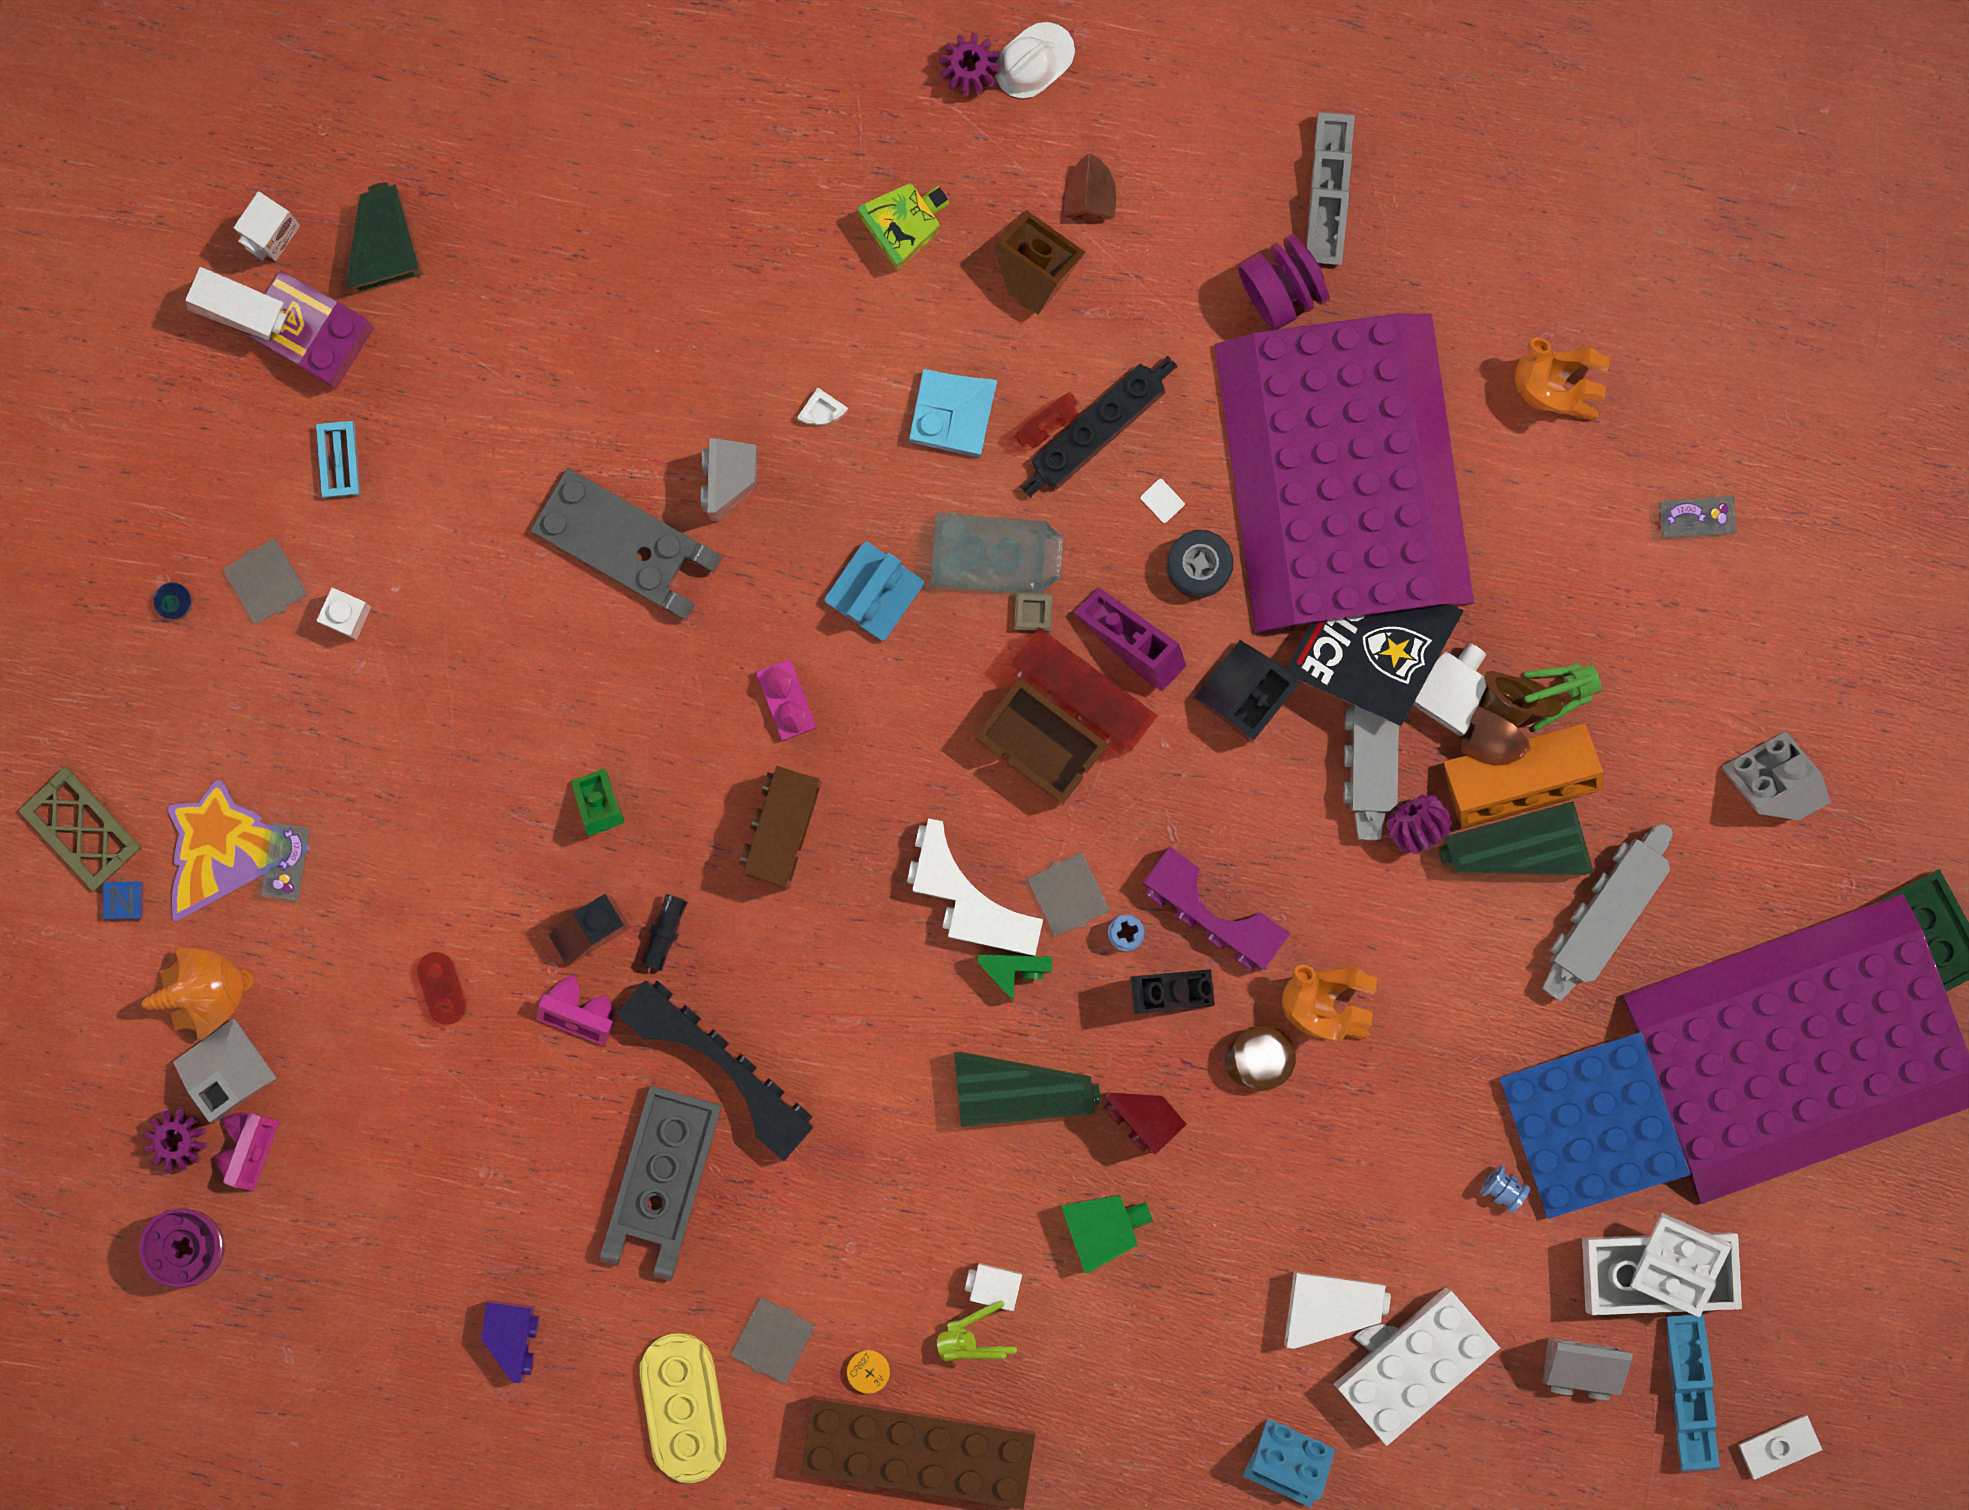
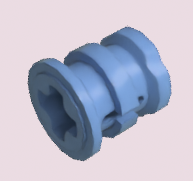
(1122, 944)
(1505, 1189)

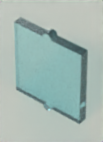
(265, 581)
(1068, 894)
(773, 1340)

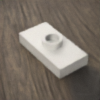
(1779, 1447)

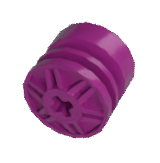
(1289, 279)
(162, 1257)

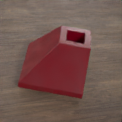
(1148, 1116)

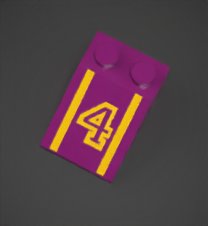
(317, 332)

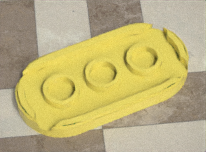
(683, 1407)

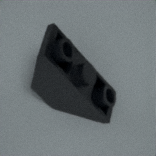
(1171, 991)

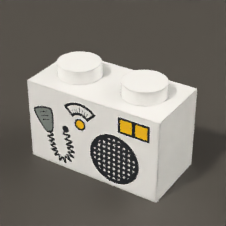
(266, 228)

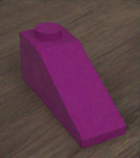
(1132, 639)

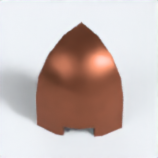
(1090, 190)
(1494, 739)

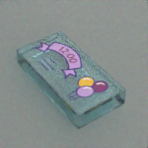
(1697, 517)
(285, 861)

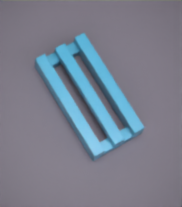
(341, 490)

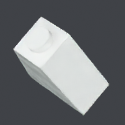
(235, 305)
(1331, 1307)

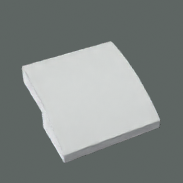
(1680, 1265)

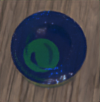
(173, 601)

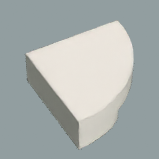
(822, 409)
(1374, 1335)

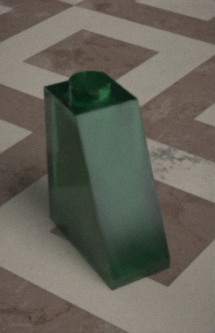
(382, 241)

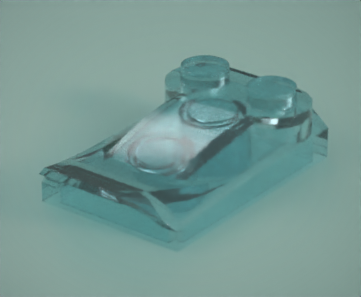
(995, 554)

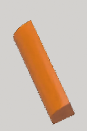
(1552, 771)

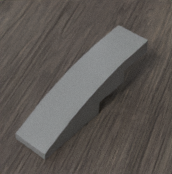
(1330, 186)

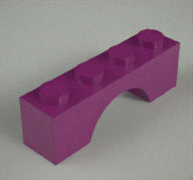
(1176, 882)

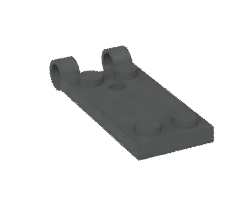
(609, 534)
(664, 1163)

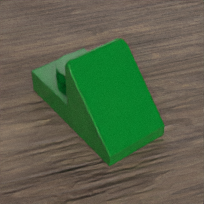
(597, 802)
(1003, 969)

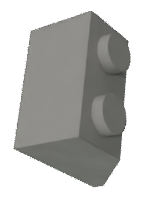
(1585, 1367)

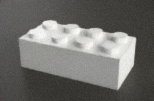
(1611, 1265)
(1416, 1366)

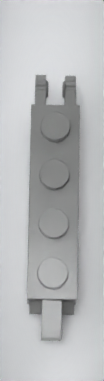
(1372, 770)
(1610, 913)

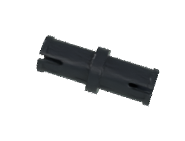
(664, 932)

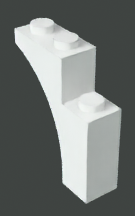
(974, 915)

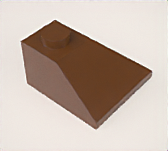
(1035, 261)

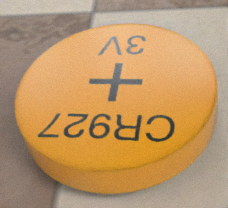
(868, 1371)

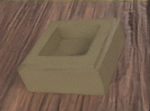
(1033, 611)

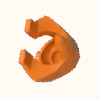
(1543, 375)
(205, 988)
(1311, 997)

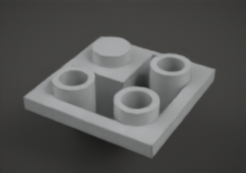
(730, 474)
(1779, 779)
(223, 1071)

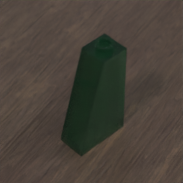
(1530, 844)
(1013, 1091)

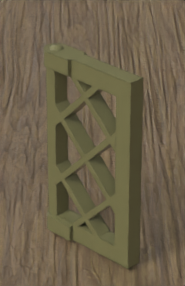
(49, 833)

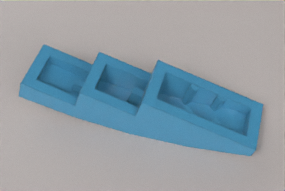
(1692, 1393)

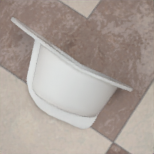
(1035, 59)

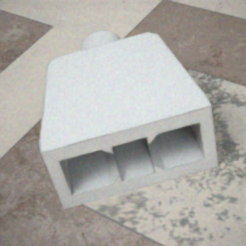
(1453, 689)

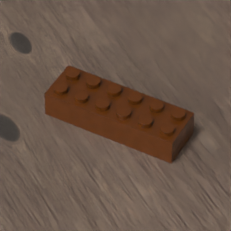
(918, 1452)

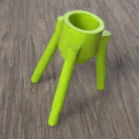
(961, 1344)

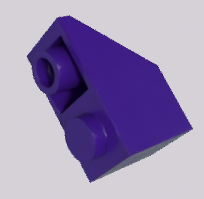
(508, 1335)

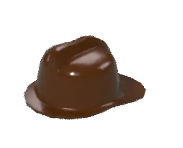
(1506, 698)

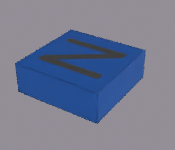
(123, 900)

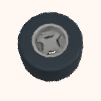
(1199, 550)

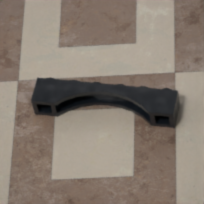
(774, 1120)

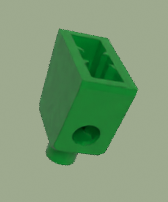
(1103, 1228)

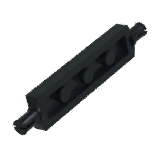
(1098, 426)

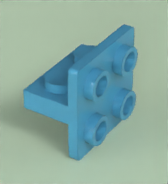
(874, 591)
(1290, 1463)

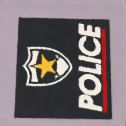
(1375, 658)

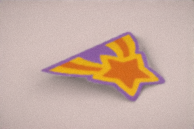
(215, 849)

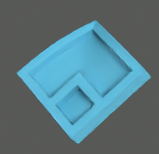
(952, 412)

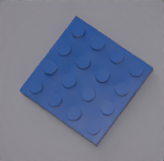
(1595, 1125)

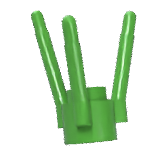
(1580, 683)

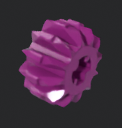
(955, 62)
(1419, 824)
(164, 1132)

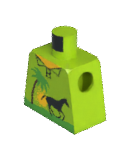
(903, 221)

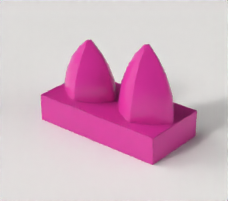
(786, 700)
(562, 1012)
(253, 1138)

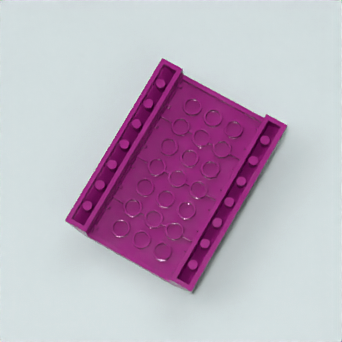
(1343, 470)
(1804, 1047)

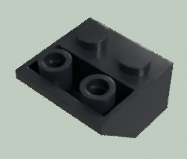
(1247, 690)

